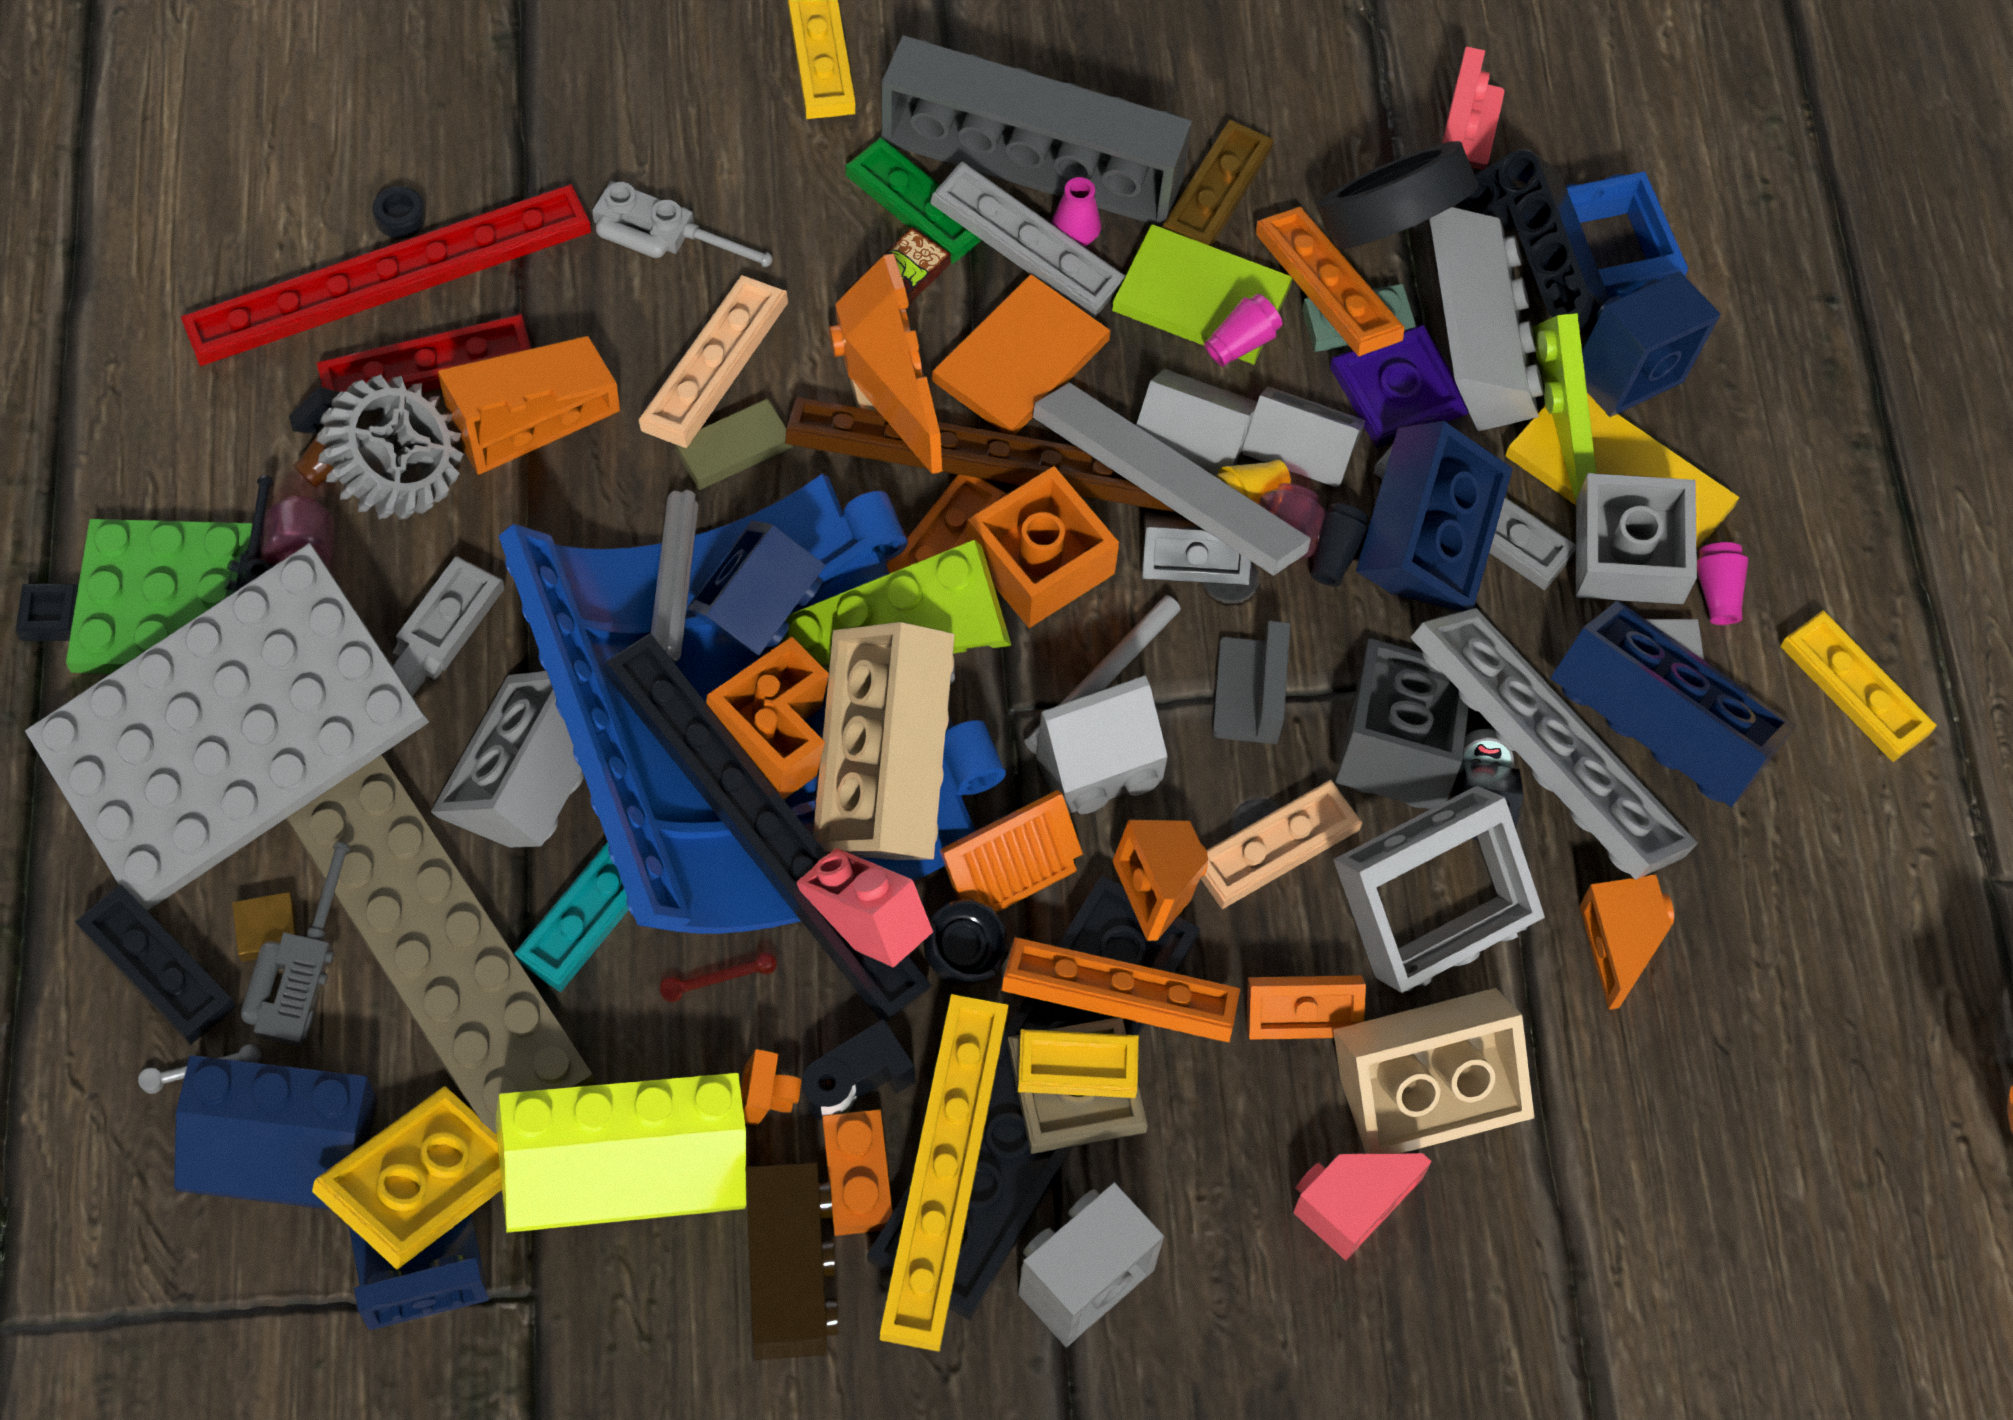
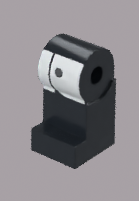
(856, 1069)

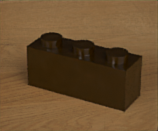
(789, 1261)

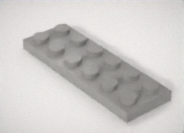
(1554, 742)

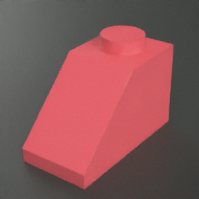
(1356, 1195)

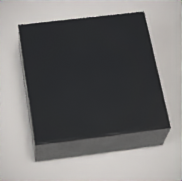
(46, 612)

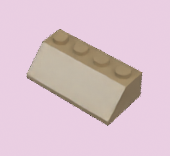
(884, 741)

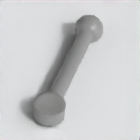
(152, 1080)

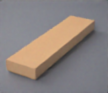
(713, 361)

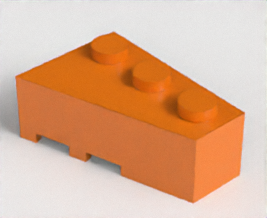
(527, 399)

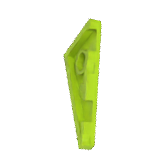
(1566, 393)

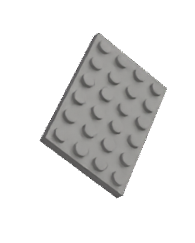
(226, 727)

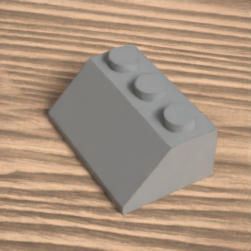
(514, 768)

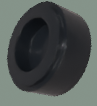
(399, 212)

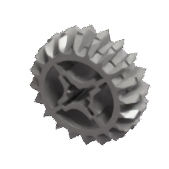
(374, 458)

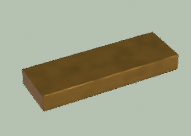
(1219, 183)

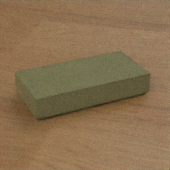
(734, 444)

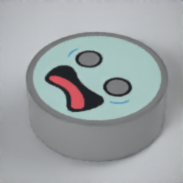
(1486, 748)

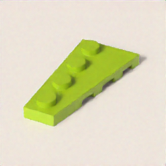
(940, 593)

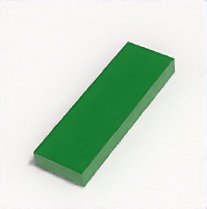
(907, 195)

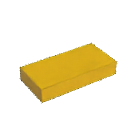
(1078, 1063)

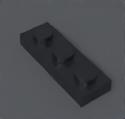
(155, 964)

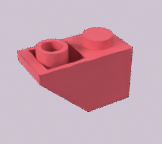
(867, 905)

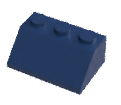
(1435, 517)
(266, 1129)

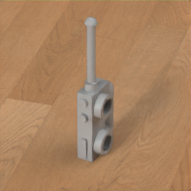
(655, 224)

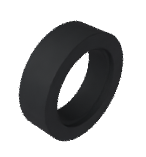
(1398, 195)

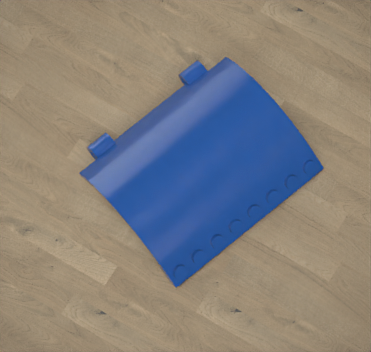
(661, 834)

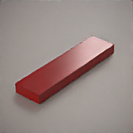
(423, 357)

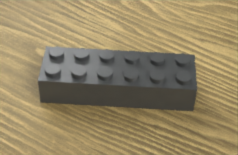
(1033, 129)

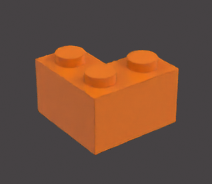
(767, 713)

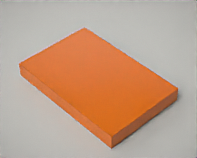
(1020, 355)

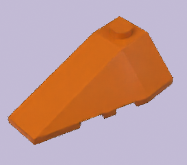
(885, 358)

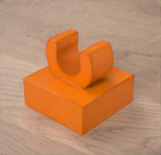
(765, 1090)

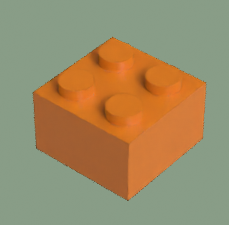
(1043, 546)

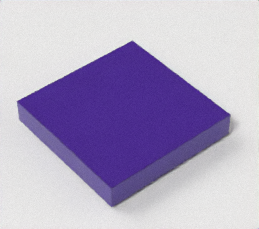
(1399, 386)

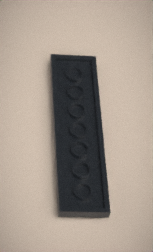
(1007, 1175)

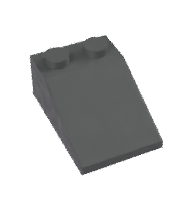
(1403, 729)

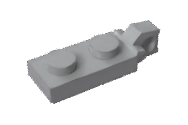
(444, 621)

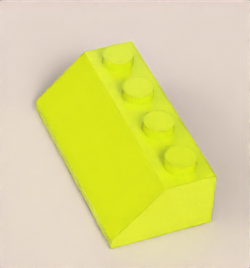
(621, 1151)

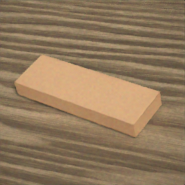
(1278, 843)

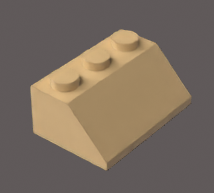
(1435, 1072)

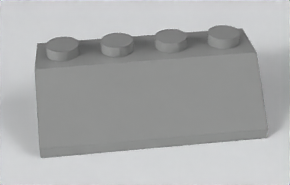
(1485, 318)

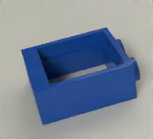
(1636, 197)

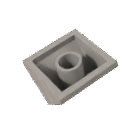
(1196, 419)

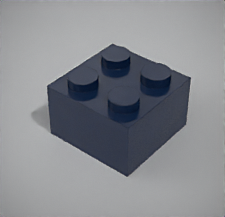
(1646, 342)
(758, 588)

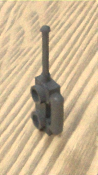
(304, 972)

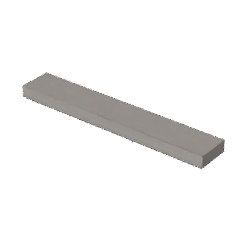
(1172, 479)

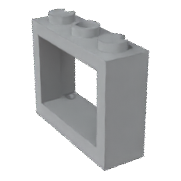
(1416, 842)

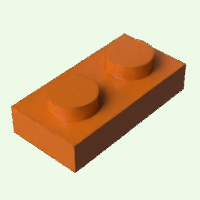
(1303, 1006)
(857, 1171)

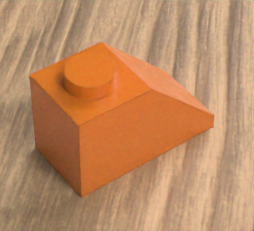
(1159, 870)
(1624, 930)

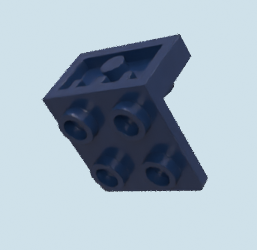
(433, 1282)

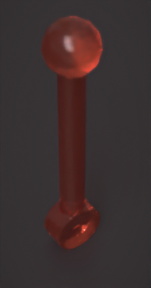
(673, 989)

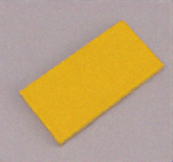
(1618, 450)

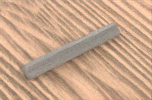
(674, 572)

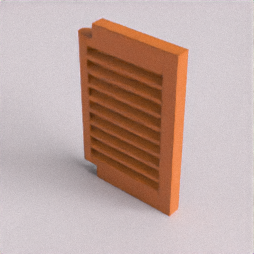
(1014, 854)

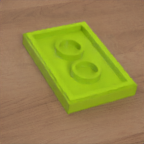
(1193, 286)

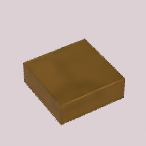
(262, 921)

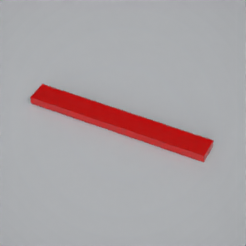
(385, 275)

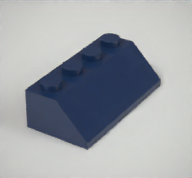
(1672, 703)

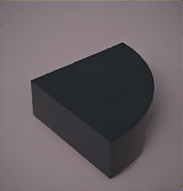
(309, 413)

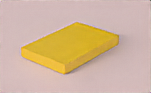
(415, 1178)

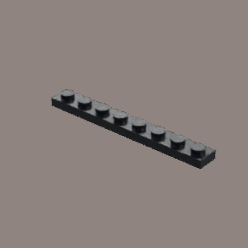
(749, 810)

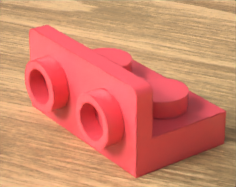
(1474, 110)

